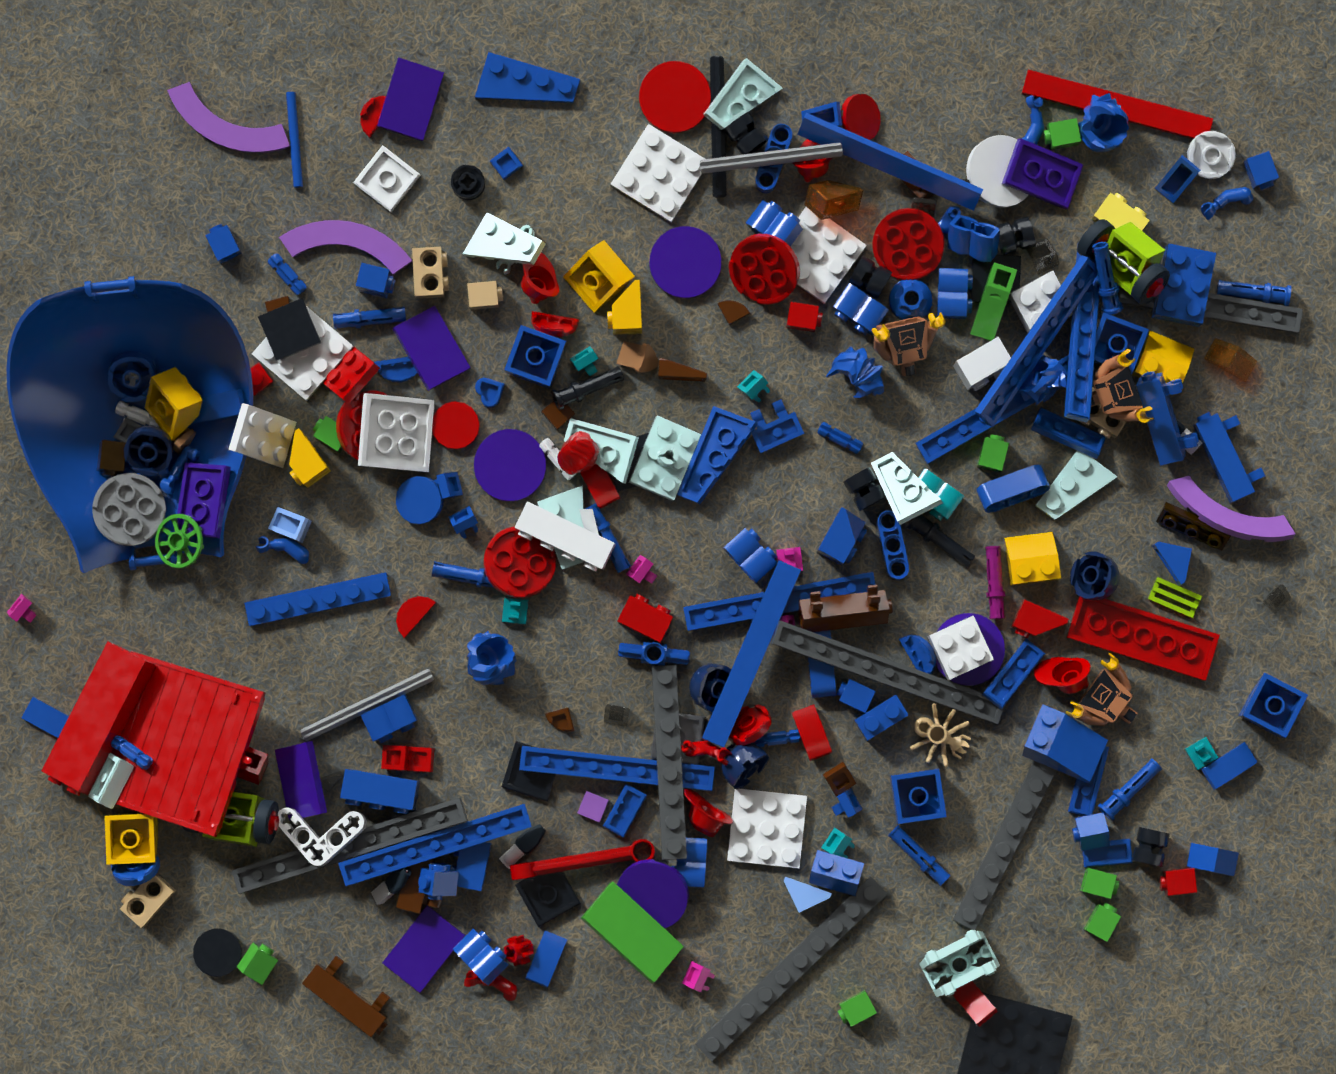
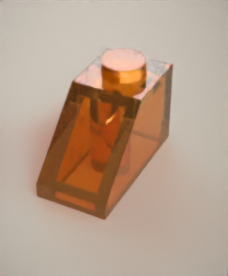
(832, 199)

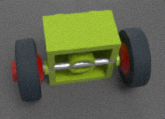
(1133, 258)
(248, 821)

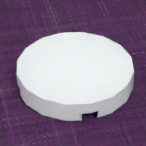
(1212, 154)

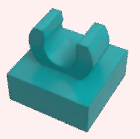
(584, 360)
(753, 385)
(515, 611)
(1201, 753)
(837, 843)

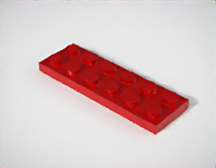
(1143, 636)

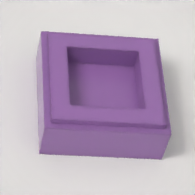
(592, 806)

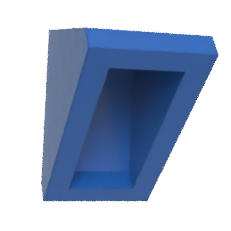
(828, 112)
(1177, 179)
(1175, 559)
(1212, 859)

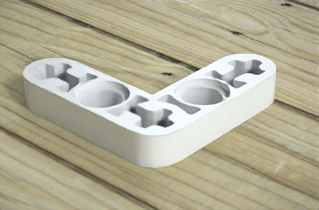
(323, 843)

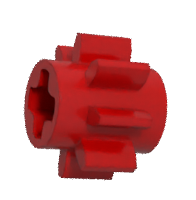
(518, 950)

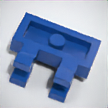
(777, 431)

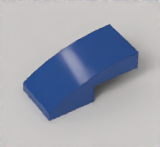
(1229, 765)
(546, 959)

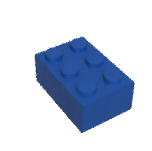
(1188, 285)
(379, 791)

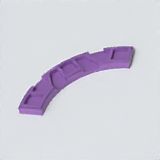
(222, 132)
(346, 234)
(1228, 521)

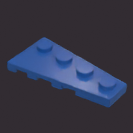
(516, 80)
(715, 450)

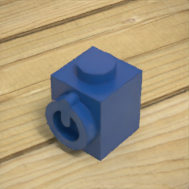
(438, 881)

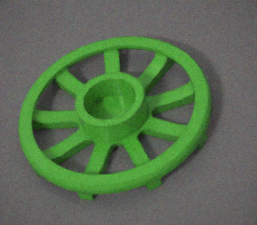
(179, 540)

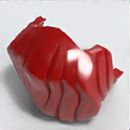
(578, 453)

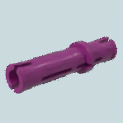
(995, 586)

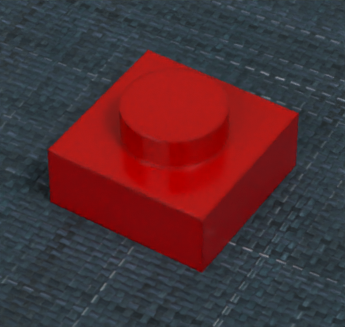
(260, 378)

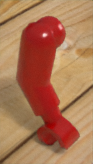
(705, 747)
(500, 983)

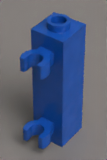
(1164, 428)
(1223, 456)

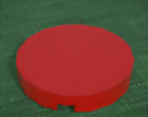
(861, 116)
(455, 425)
(750, 725)

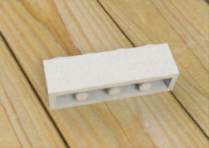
(564, 535)

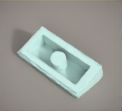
(111, 781)

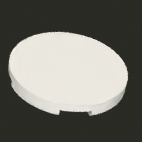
(987, 170)

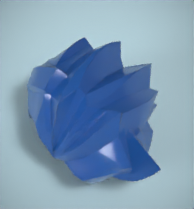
(1103, 124)
(860, 370)
(1043, 380)
(490, 659)

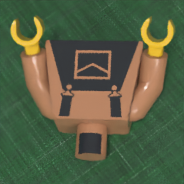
(906, 340)
(1117, 391)
(1106, 697)

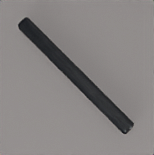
(718, 136)

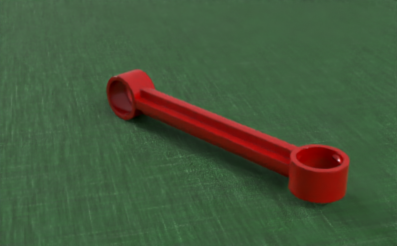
(577, 861)

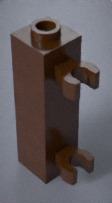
(844, 610)
(410, 897)
(346, 1000)

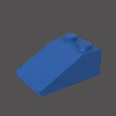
(1064, 744)

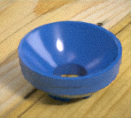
(901, 308)

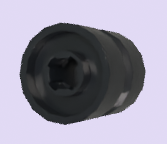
(746, 134)
(1007, 239)
(878, 280)
(860, 481)
(1151, 847)

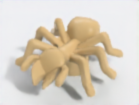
(937, 734)

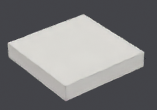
(386, 179)

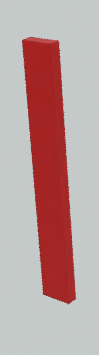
(1138, 110)

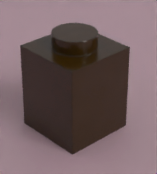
(111, 458)

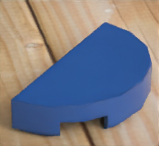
(397, 369)
(919, 652)

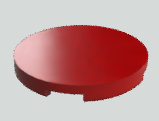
(674, 96)
(908, 243)
(764, 268)
(349, 424)
(517, 564)

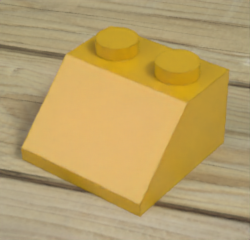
(598, 276)
(626, 312)
(1164, 356)
(172, 402)
(305, 461)
(1032, 558)
(131, 838)

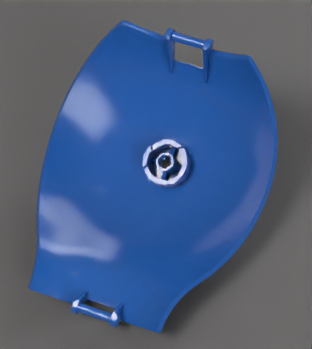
(75, 364)

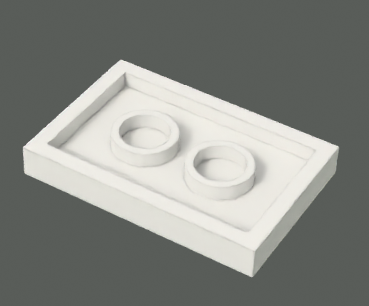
(262, 435)

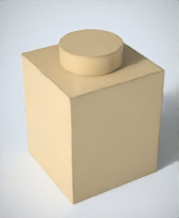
(484, 295)

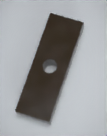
(1189, 525)

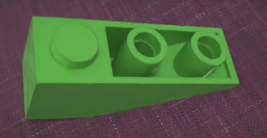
(993, 301)

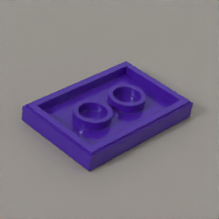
(410, 99)
(1042, 174)
(431, 348)
(204, 497)
(301, 779)
(423, 949)

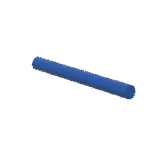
(294, 139)

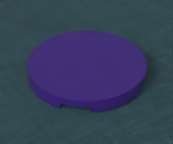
(685, 262)
(509, 465)
(994, 642)
(657, 890)

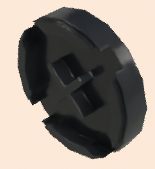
(217, 952)

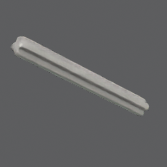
(771, 158)
(366, 705)

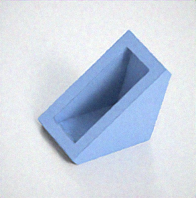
(290, 524)
(805, 895)

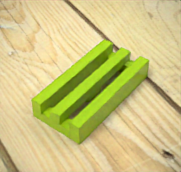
(1193, 605)

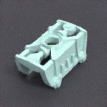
(958, 950)

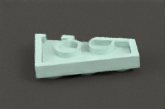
(741, 94)
(503, 241)
(614, 447)

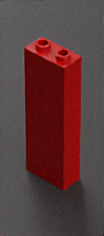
(97, 718)

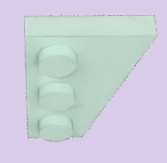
(1074, 484)
(903, 489)
(567, 507)

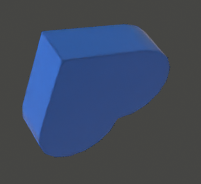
(489, 391)

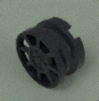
(467, 182)

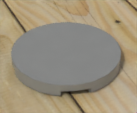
(128, 509)

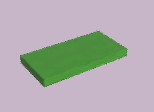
(632, 932)

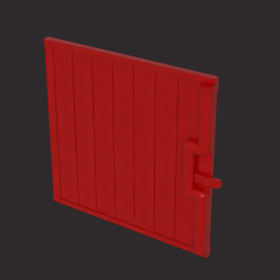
(197, 740)

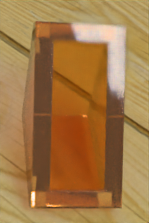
(1230, 359)

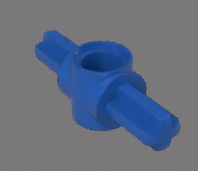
(667, 654)

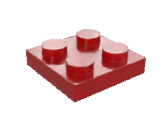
(351, 375)

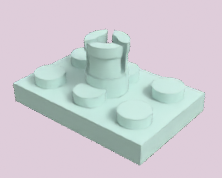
(664, 458)

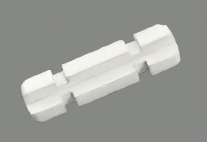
(135, 414)
(548, 447)

